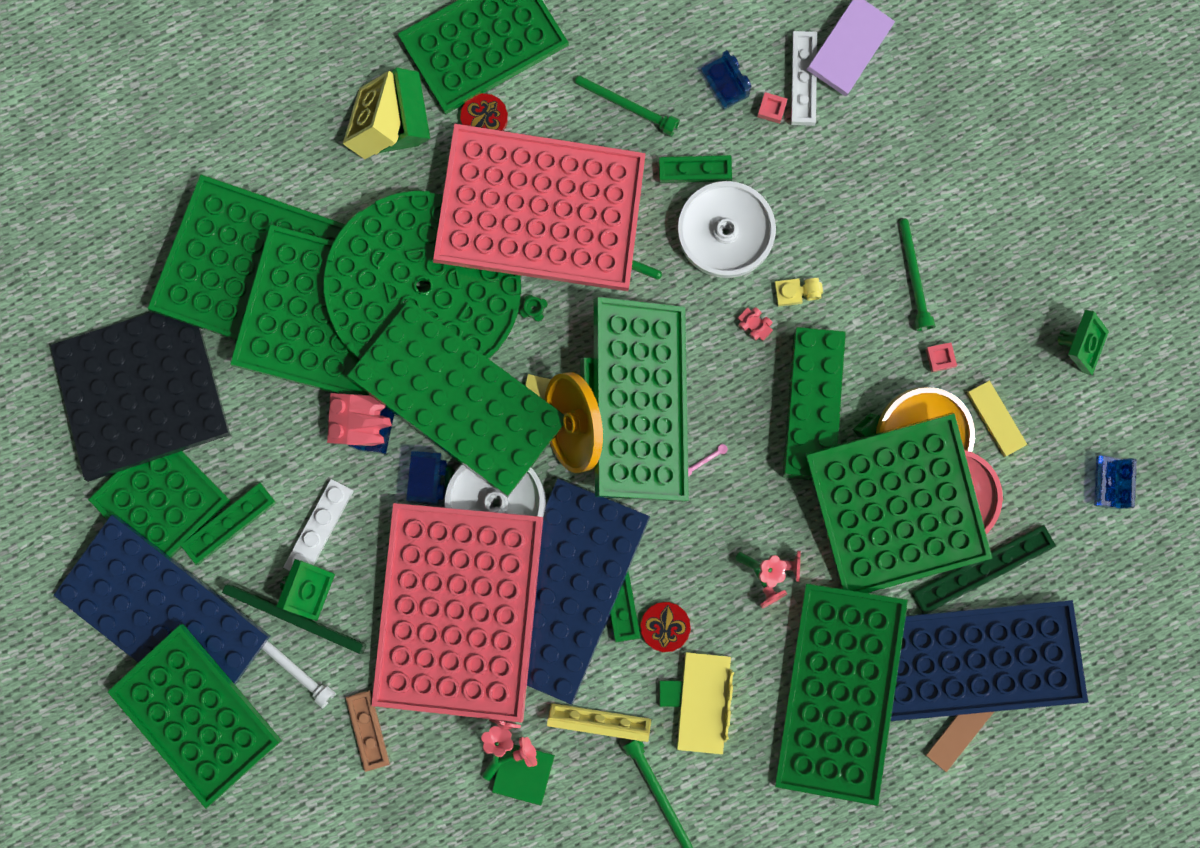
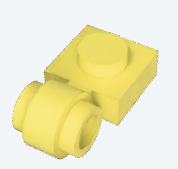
(790, 292)

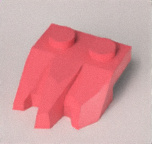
(355, 420)

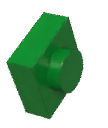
(867, 426)

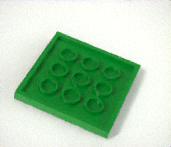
(162, 500)

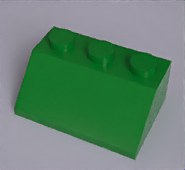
(412, 110)

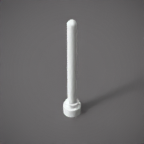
(320, 693)

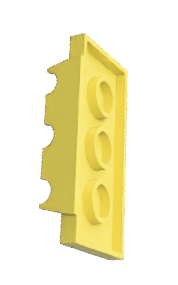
(705, 703)

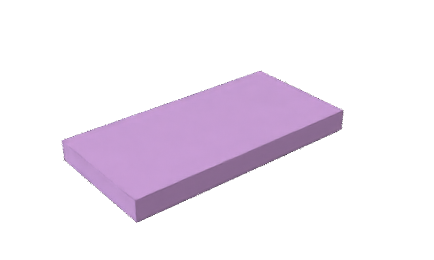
(850, 46)

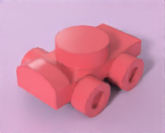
(759, 328)

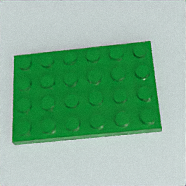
(480, 46)
(194, 716)

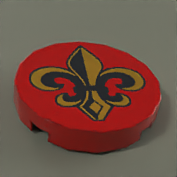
(485, 112)
(665, 627)

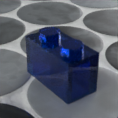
(425, 478)

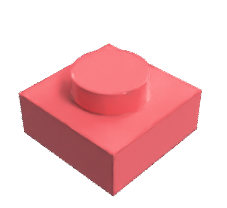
(772, 107)
(941, 357)

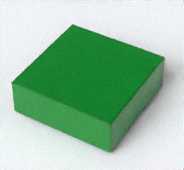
(670, 693)

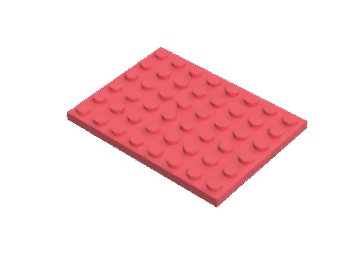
(540, 207)
(457, 612)

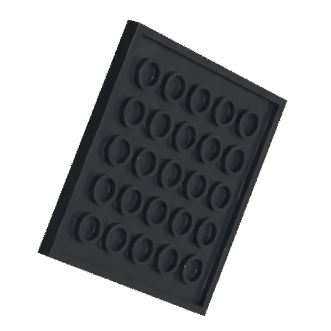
(138, 393)

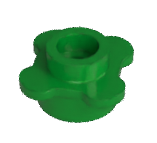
(540, 305)

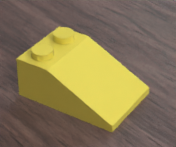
(374, 118)

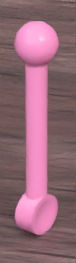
(722, 449)

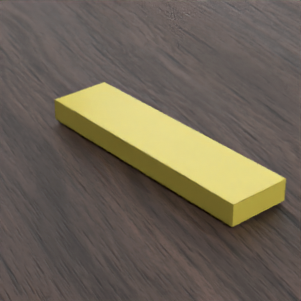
(599, 722)

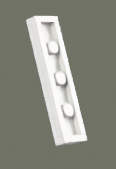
(803, 82)
(320, 524)

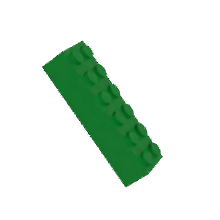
(813, 397)

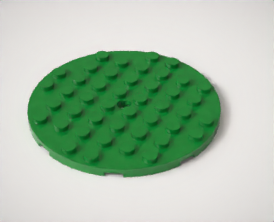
(384, 257)

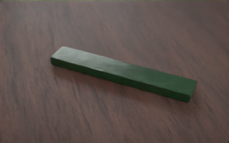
(977, 574)
(295, 619)

